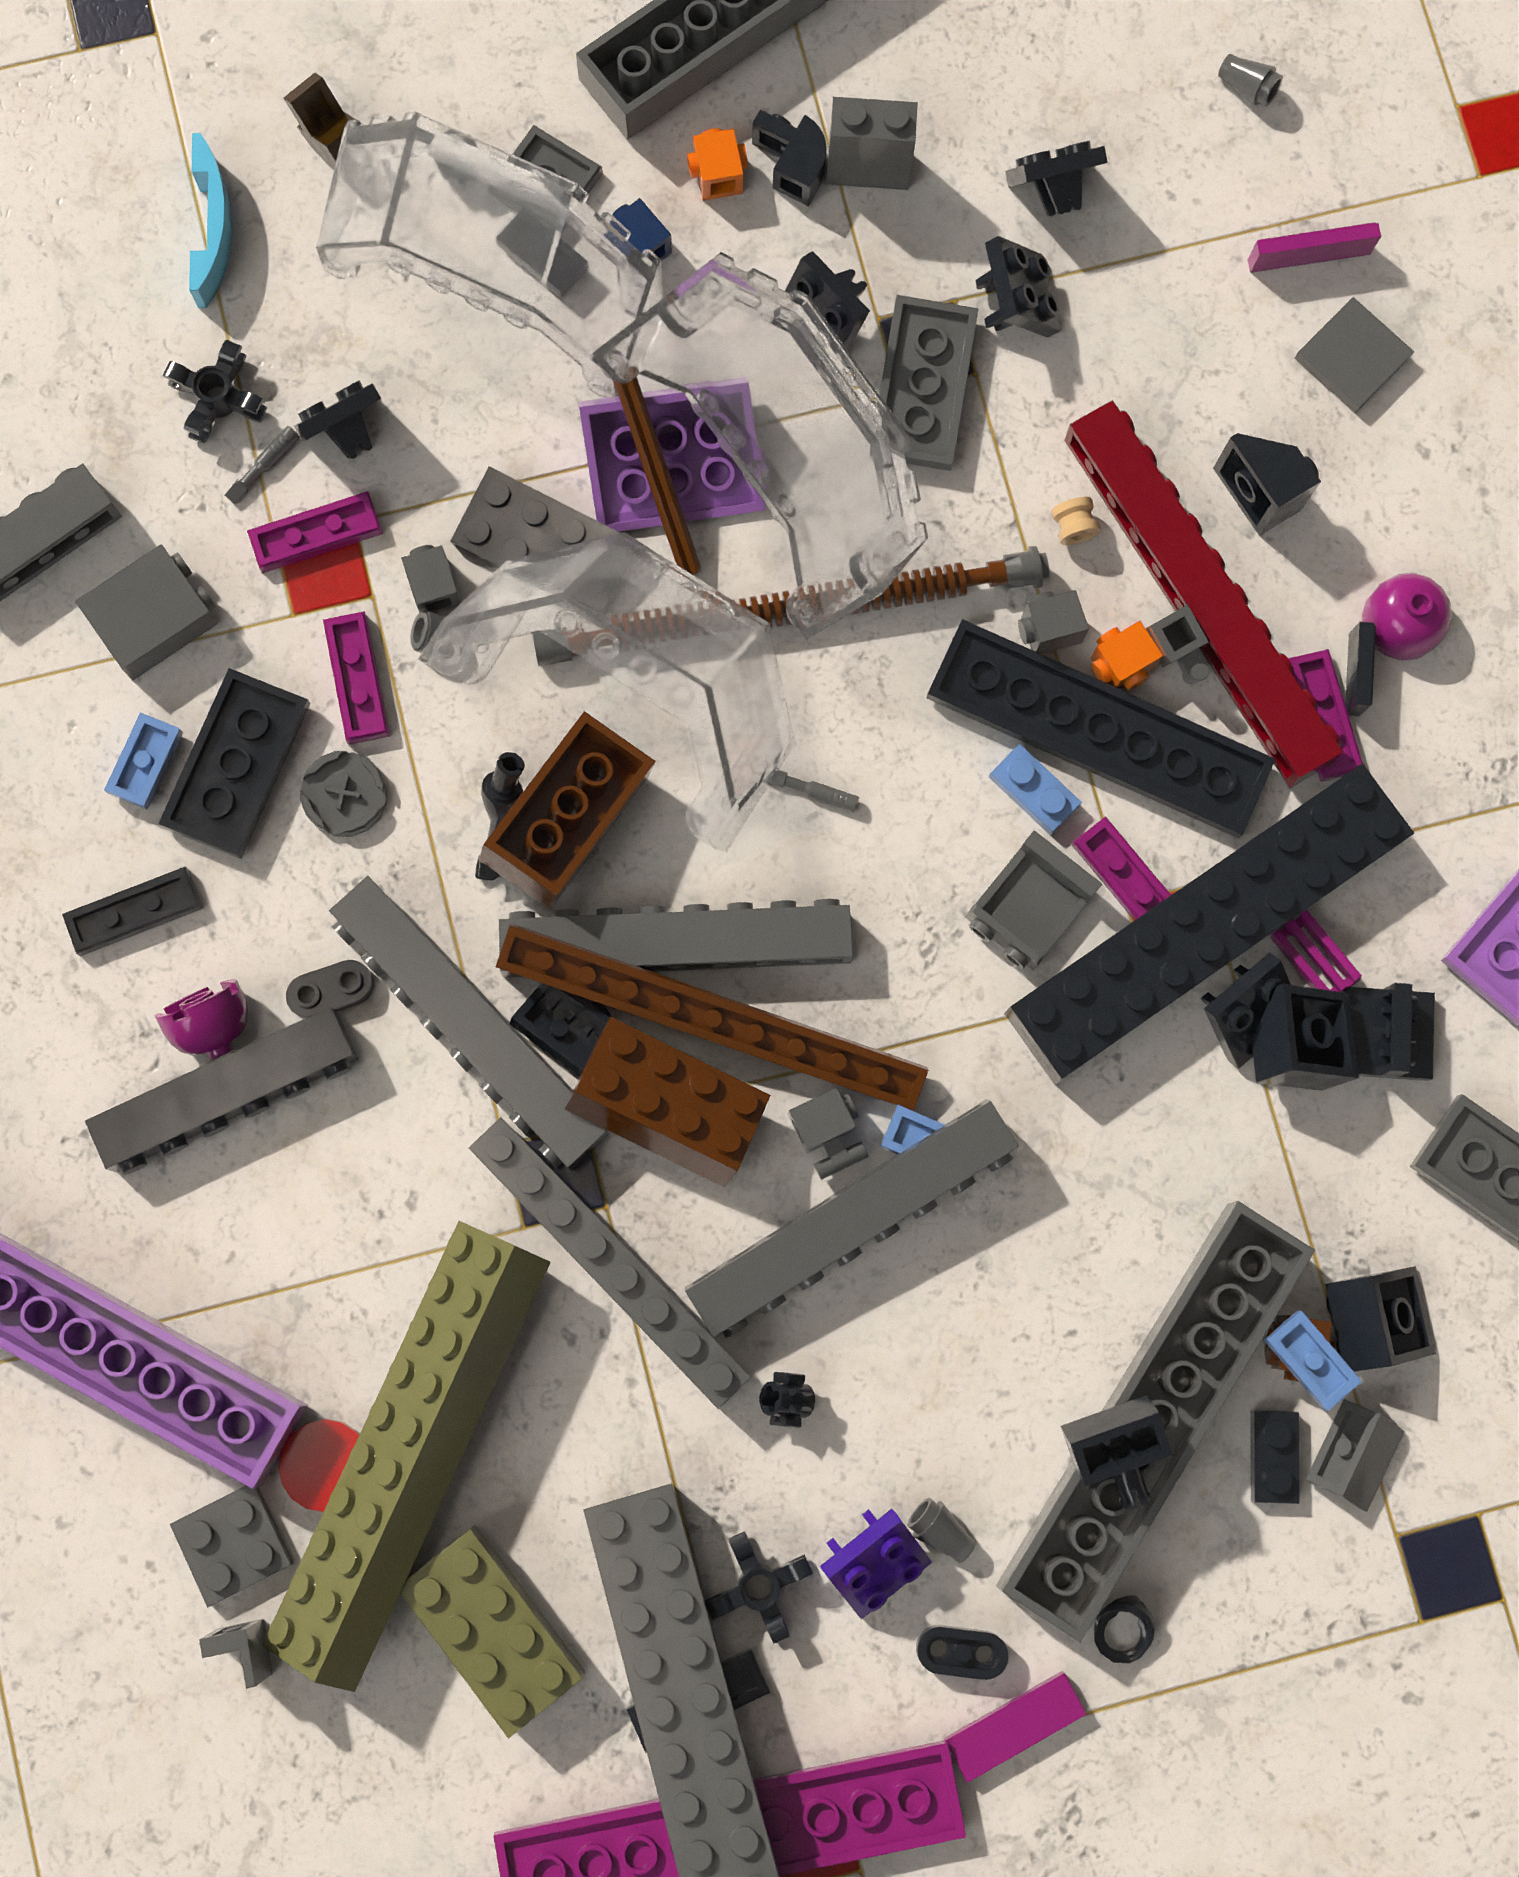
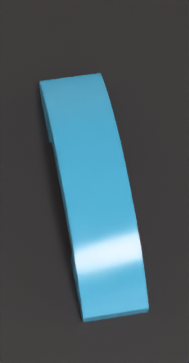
(210, 265)

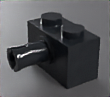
(1117, 1445)

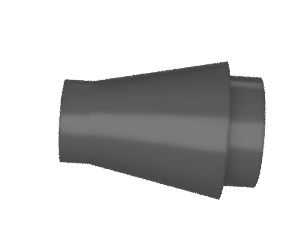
(1252, 79)
(939, 1529)

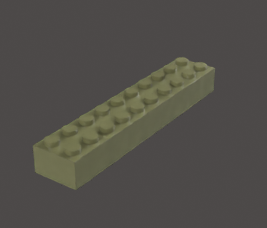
(405, 1458)

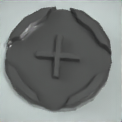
(343, 794)

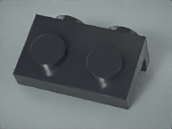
(561, 1024)

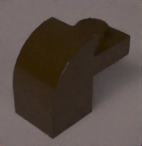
(318, 117)

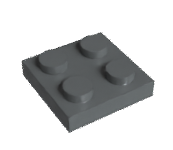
(231, 1544)

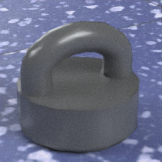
(423, 629)

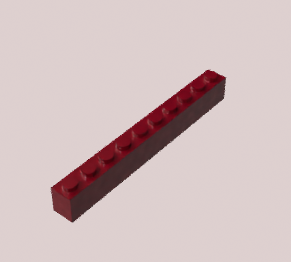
(1193, 574)

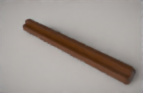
(658, 475)

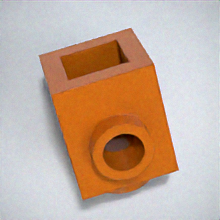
(717, 163)
(1125, 657)

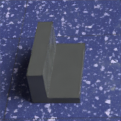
(1355, 1454)
(248, 1639)

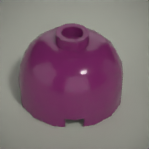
(1408, 615)
(206, 1020)

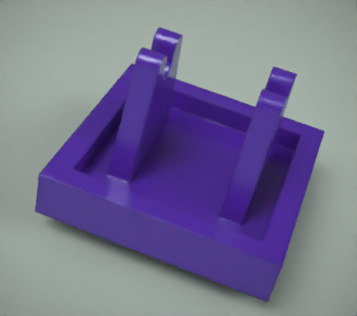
(875, 1563)

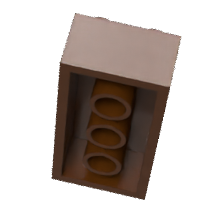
(566, 810)
(668, 1102)

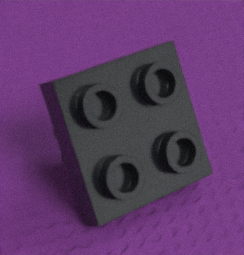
(1057, 178)
(1021, 288)
(832, 295)
(342, 419)
(1241, 1006)

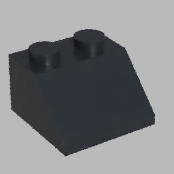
(1266, 479)
(1305, 1039)
(1380, 1319)

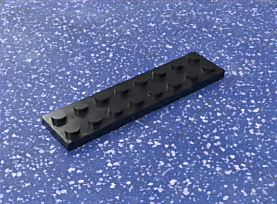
(1101, 728)

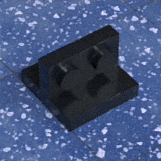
(1393, 1031)

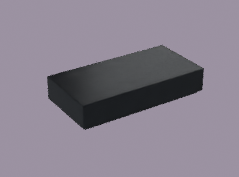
(1360, 668)

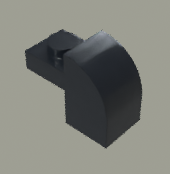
(800, 153)

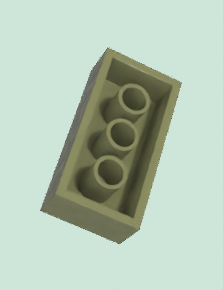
(492, 1631)

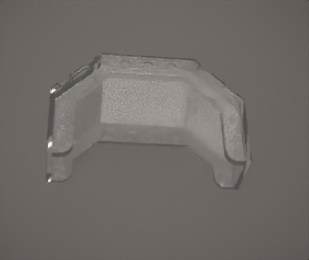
(485, 231)
(794, 423)
(658, 637)

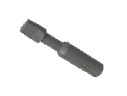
(263, 462)
(818, 791)

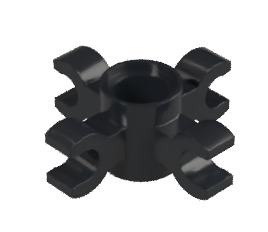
(199, 383)
(737, 1596)

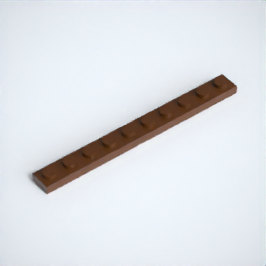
(711, 1016)

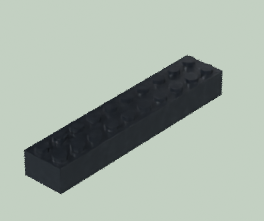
(1208, 923)

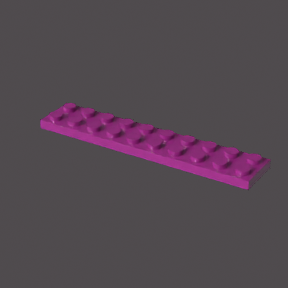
(810, 1814)

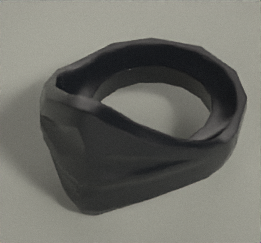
(1145, 1622)

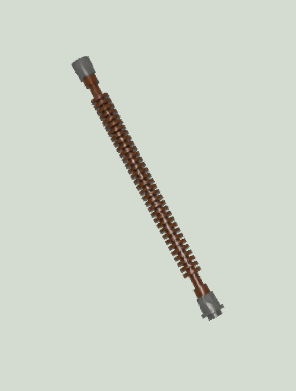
(1012, 571)

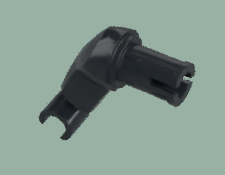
(499, 793)

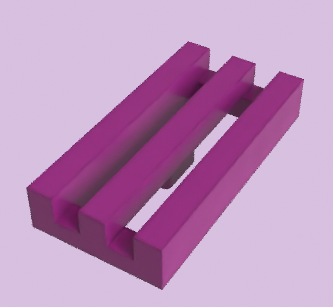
(1307, 921)

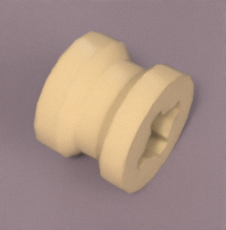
(1076, 520)

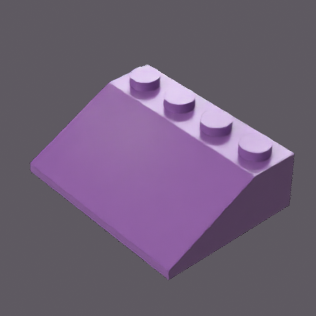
(701, 471)

